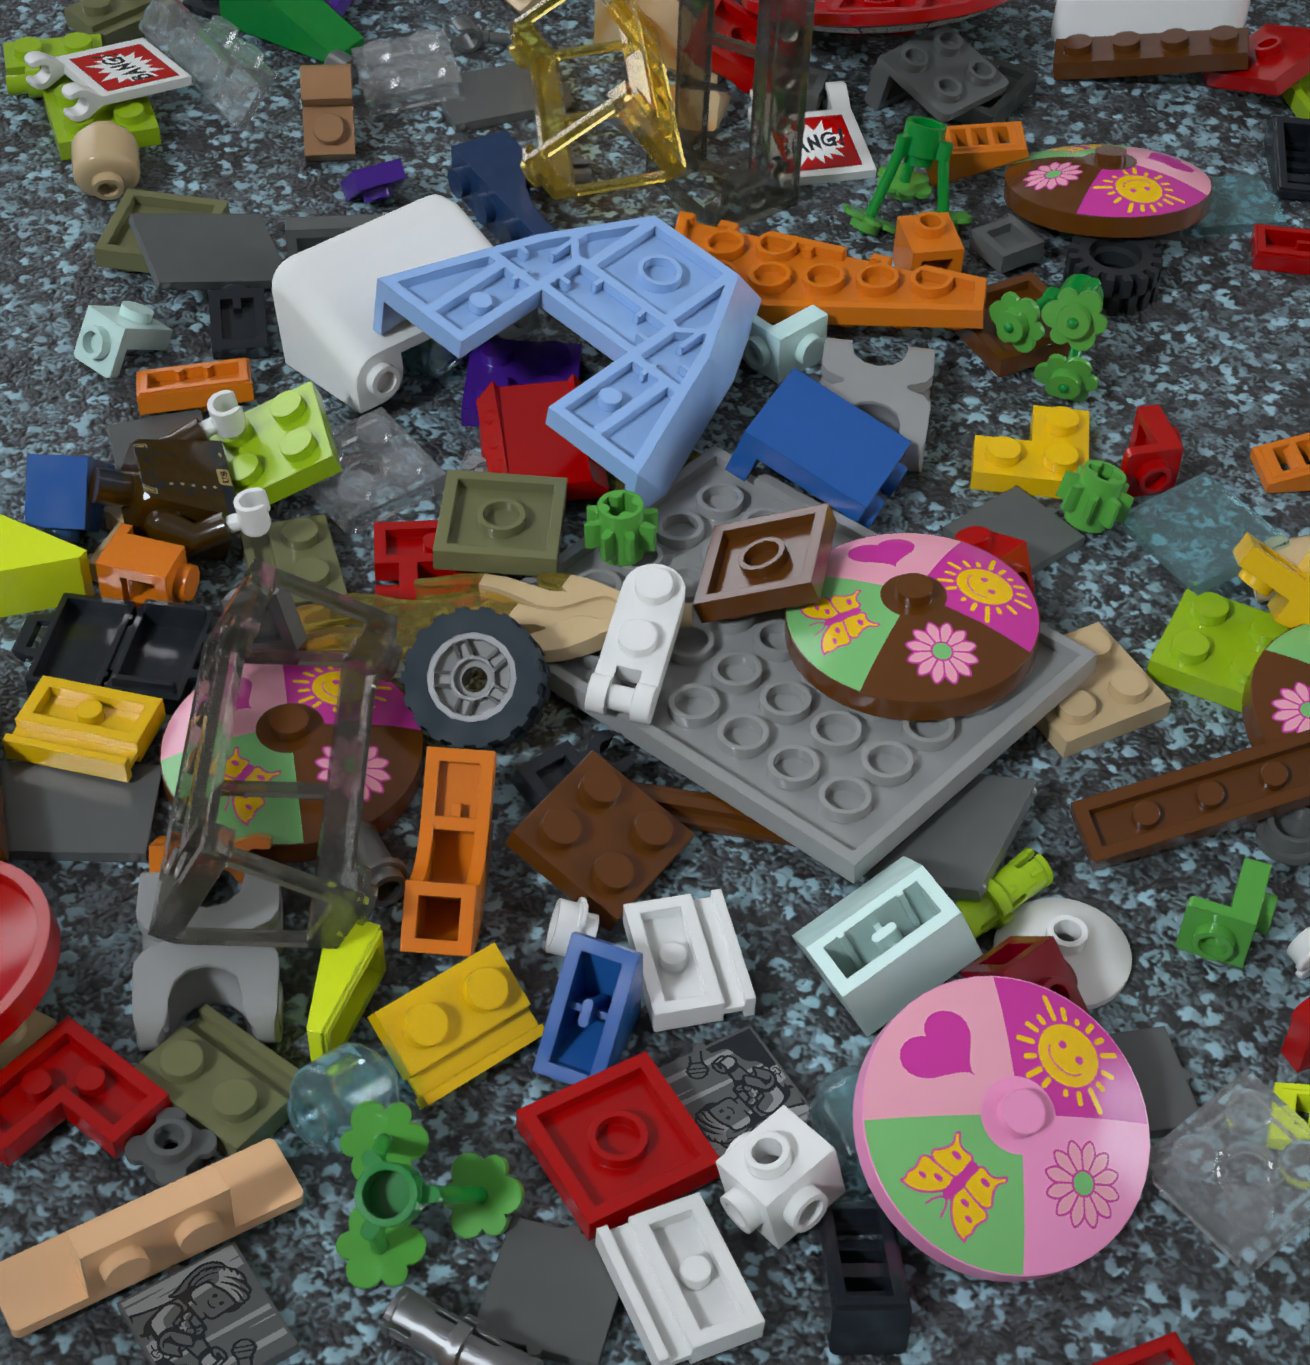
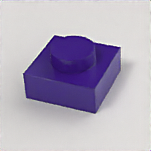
(374, 182)

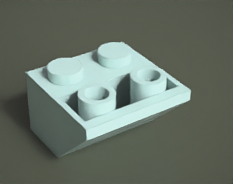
(888, 943)

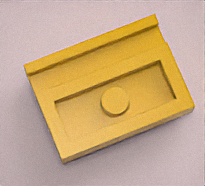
(84, 728)
(456, 1025)

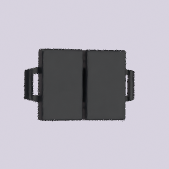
(118, 646)

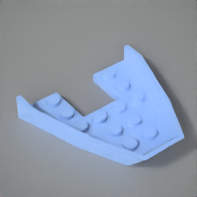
(631, 291)

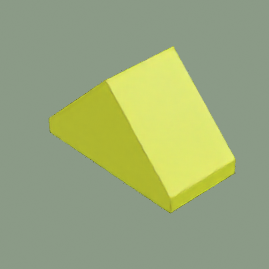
(38, 569)

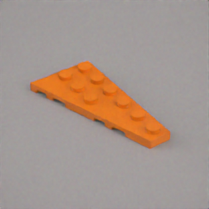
(854, 292)

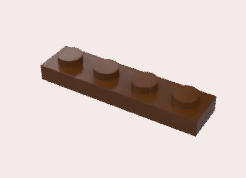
(1151, 53)
(1194, 801)

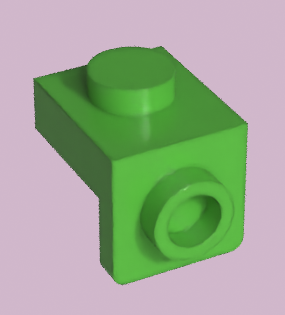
(1226, 931)

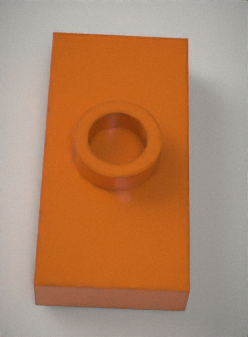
(192, 385)

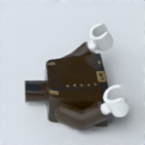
(183, 487)

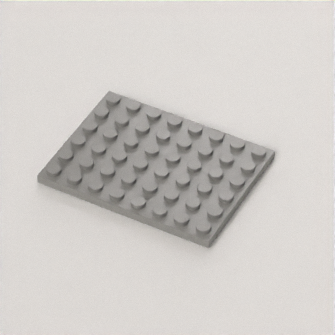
(764, 736)

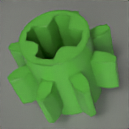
(1095, 496)
(621, 528)

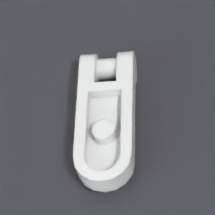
(638, 643)

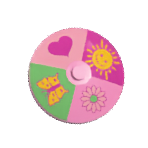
(1001, 1129)

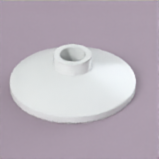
(1086, 939)

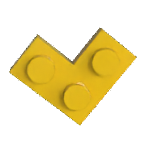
(1037, 466)

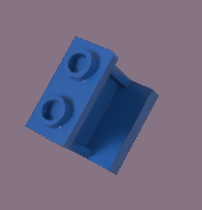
(824, 448)

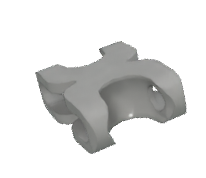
(889, 393)
(178, 978)

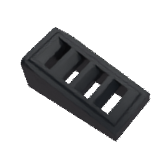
(1280, 138)
(868, 1320)

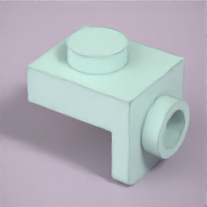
(113, 330)
(788, 344)

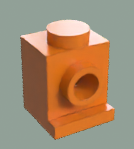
(145, 569)

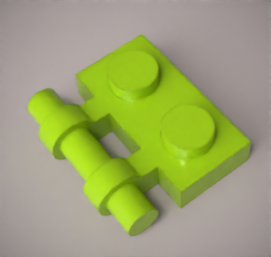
(17, 69)

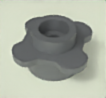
(169, 1165)

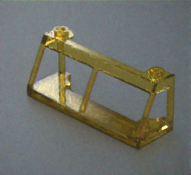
(641, 105)

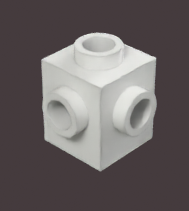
(779, 1178)

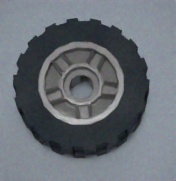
(442, 666)

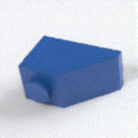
(59, 495)

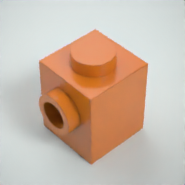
(927, 240)

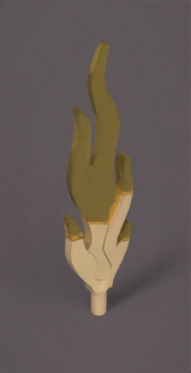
(562, 613)

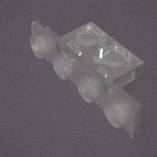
(211, 52)

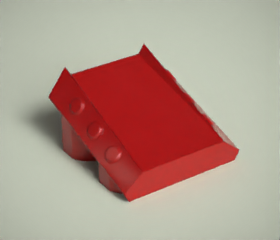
(520, 442)

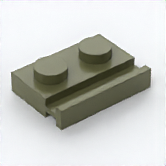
(113, 19)
(298, 547)
(223, 1080)

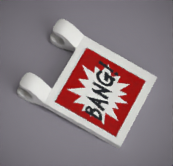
(107, 75)
(833, 142)

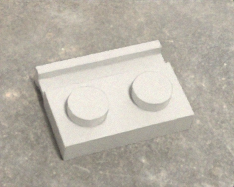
(689, 960)
(679, 1282)

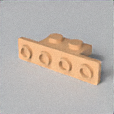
(146, 1236)

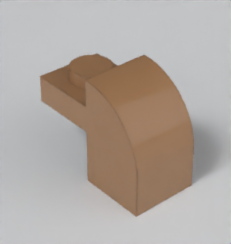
(327, 112)

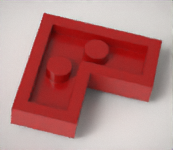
(77, 1080)

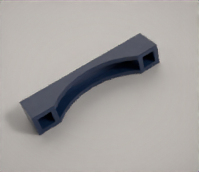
(494, 187)

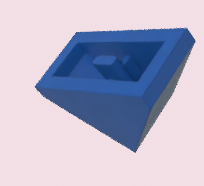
(590, 1010)

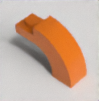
(453, 854)

